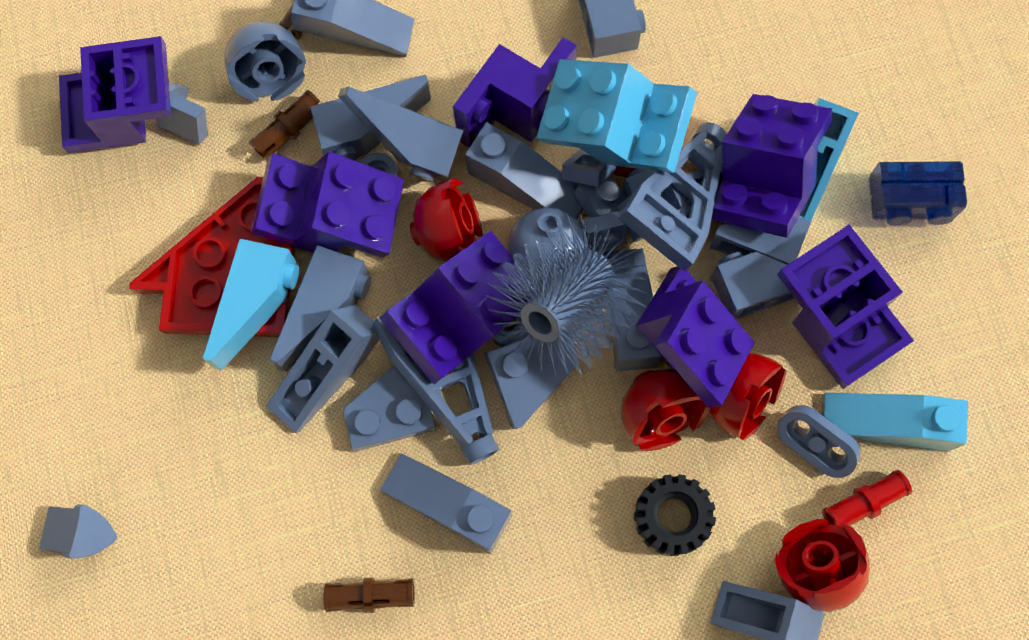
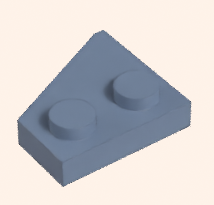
(522, 383)
(387, 413)

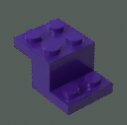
(509, 93)
(114, 94)
(770, 164)
(328, 204)
(845, 306)
(449, 310)
(696, 335)

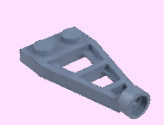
(659, 221)
(466, 373)

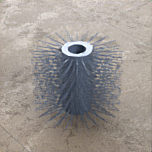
(568, 295)

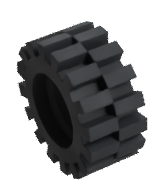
(698, 503)

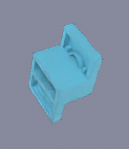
(617, 115)

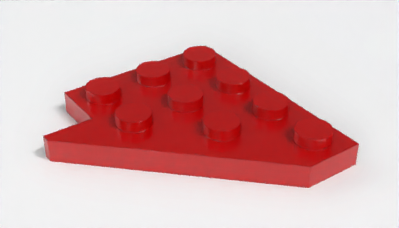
(198, 266)

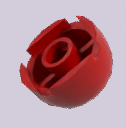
(445, 221)
(754, 387)
(660, 407)
(823, 565)

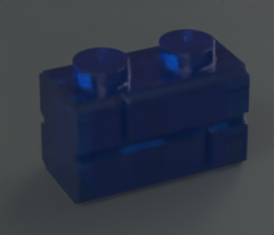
(917, 191)

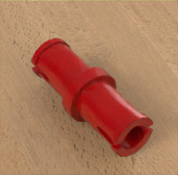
(868, 500)

